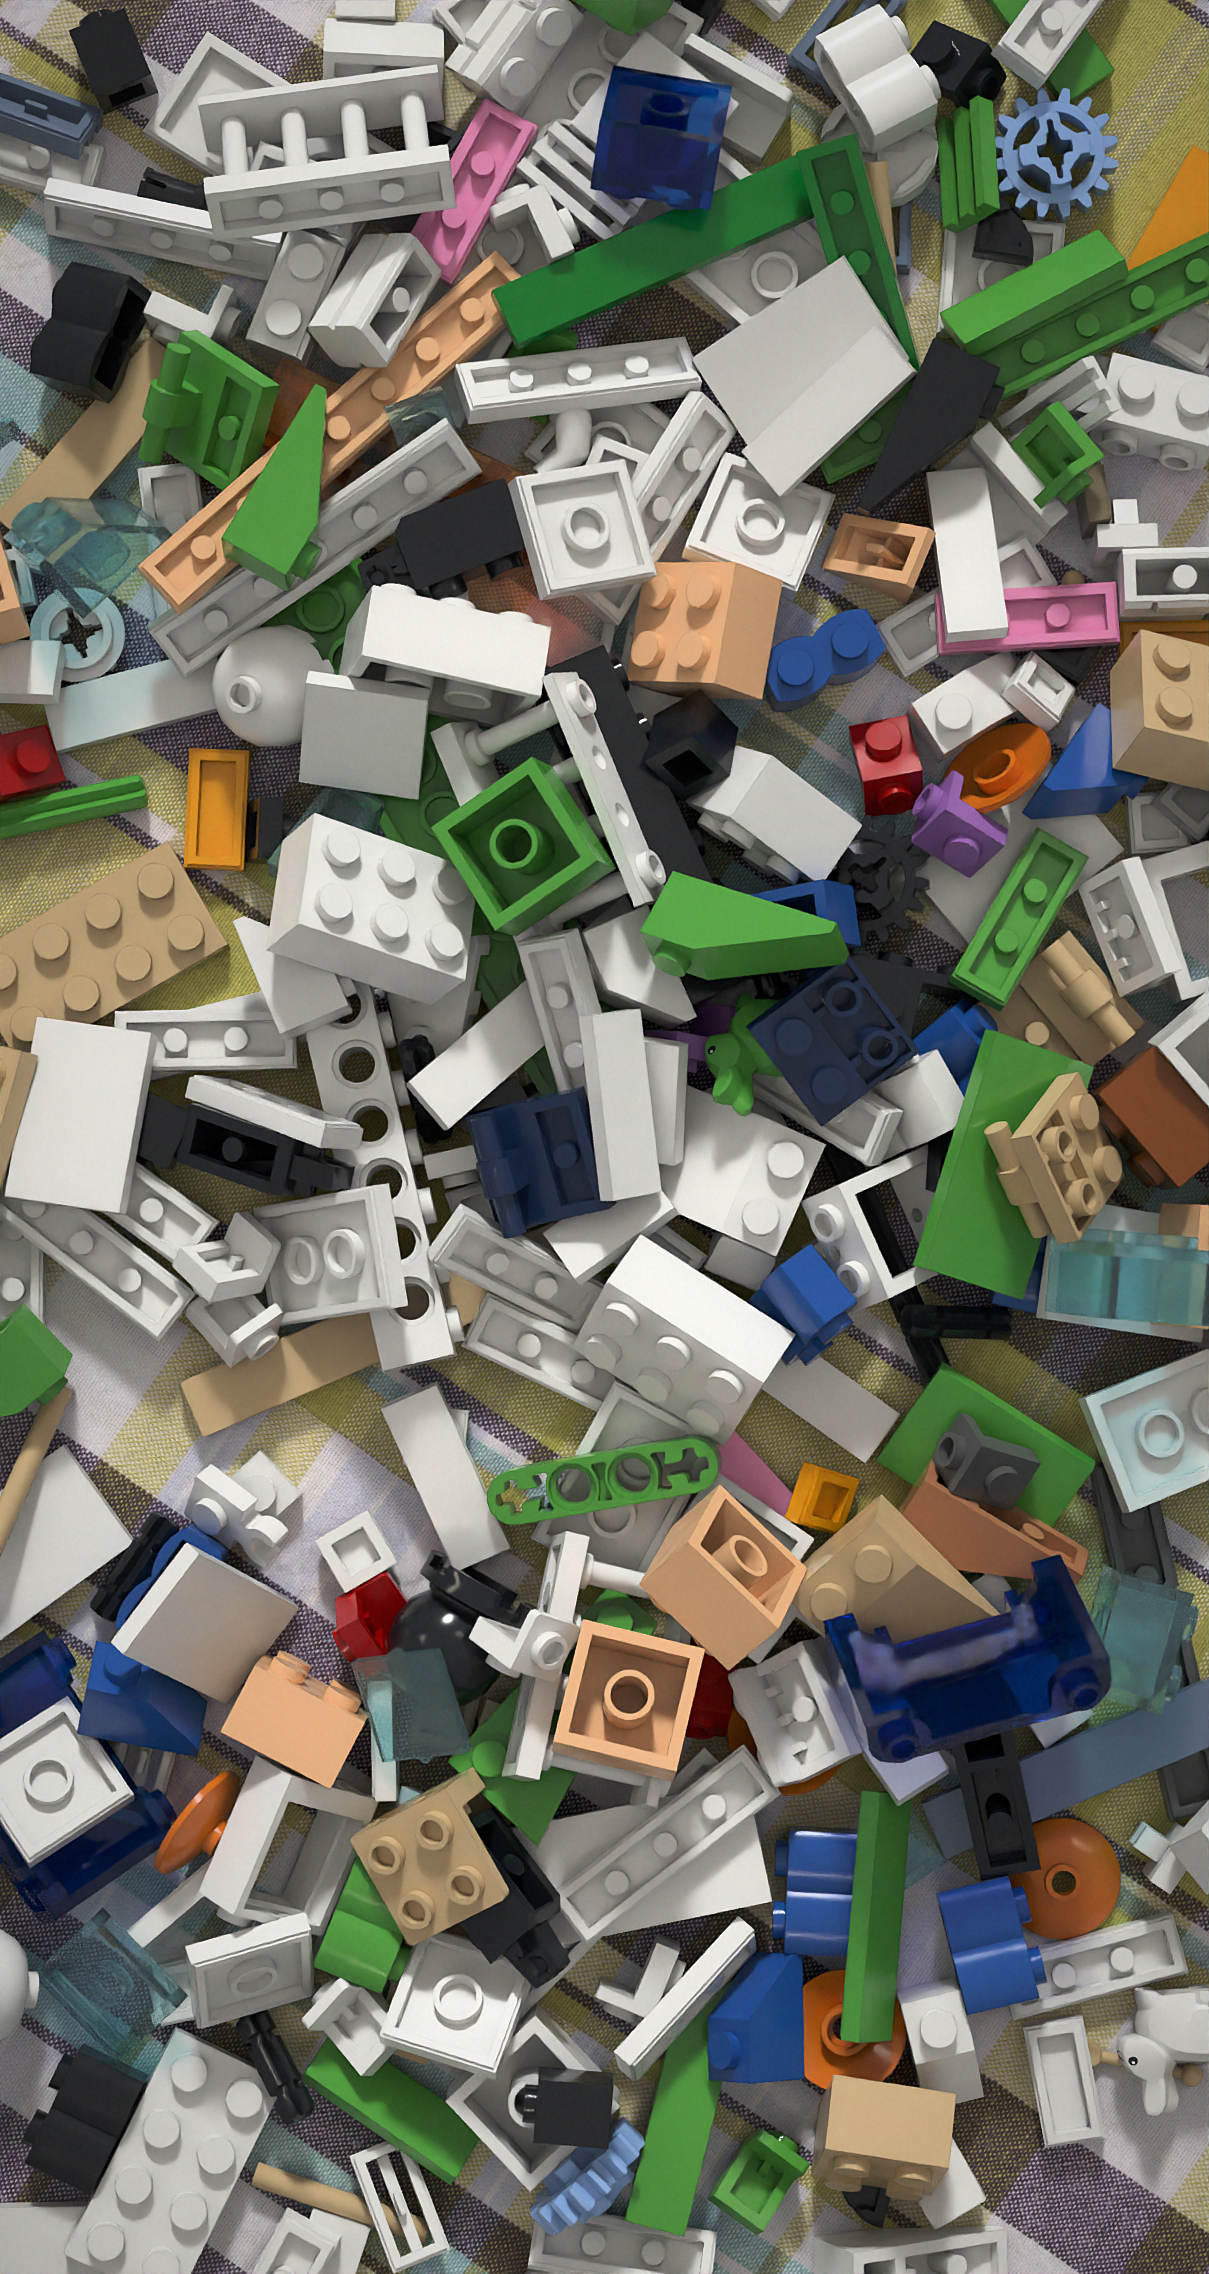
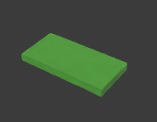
(971, 1224)

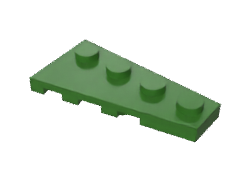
(534, 1803)

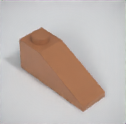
(985, 1536)

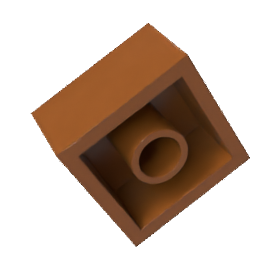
(1155, 1120)

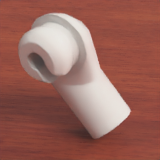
(573, 441)

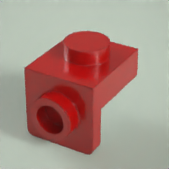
(28, 763)
(887, 765)
(366, 1617)
(711, 1700)

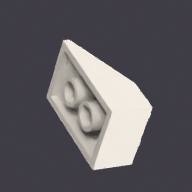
(739, 1172)

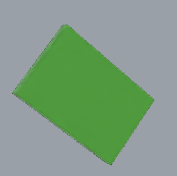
(950, 1393)

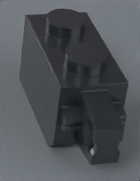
(452, 545)
(258, 1155)
(521, 1921)

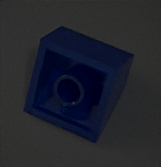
(660, 138)

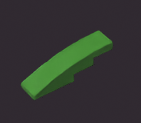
(676, 2131)

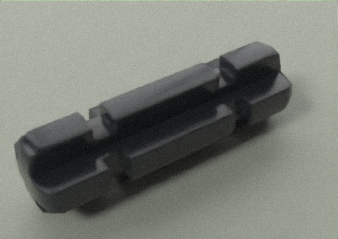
(416, 1055)
(955, 1322)
(133, 1565)
(275, 2067)

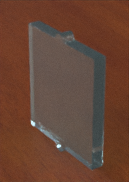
(411, 1705)

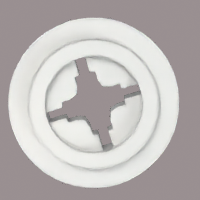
(104, 648)

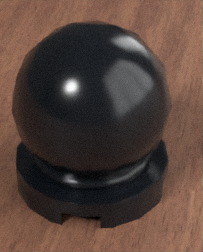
(446, 1618)

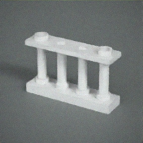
(333, 190)
(469, 764)
(530, 1743)

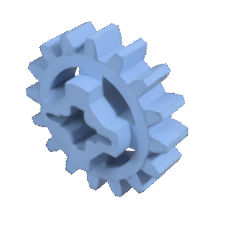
(1077, 150)
(587, 2180)

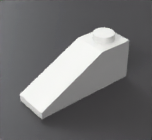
(913, 2251)

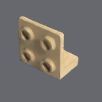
(431, 1859)

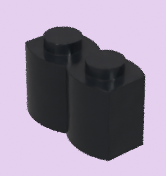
(89, 332)
(85, 2117)

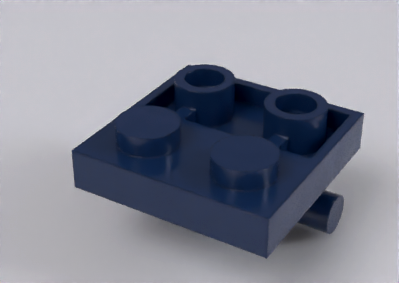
(832, 1039)
(537, 1160)

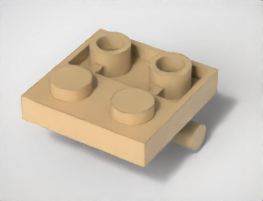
(1067, 1005)
(1057, 1161)

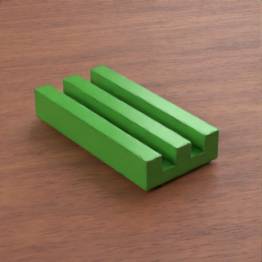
(962, 168)

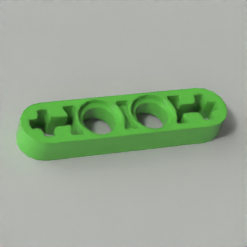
(605, 1486)

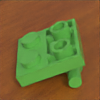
(207, 410)

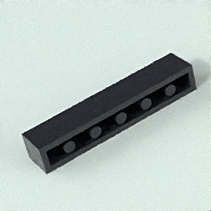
(651, 799)

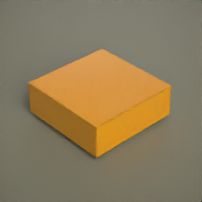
(821, 1498)

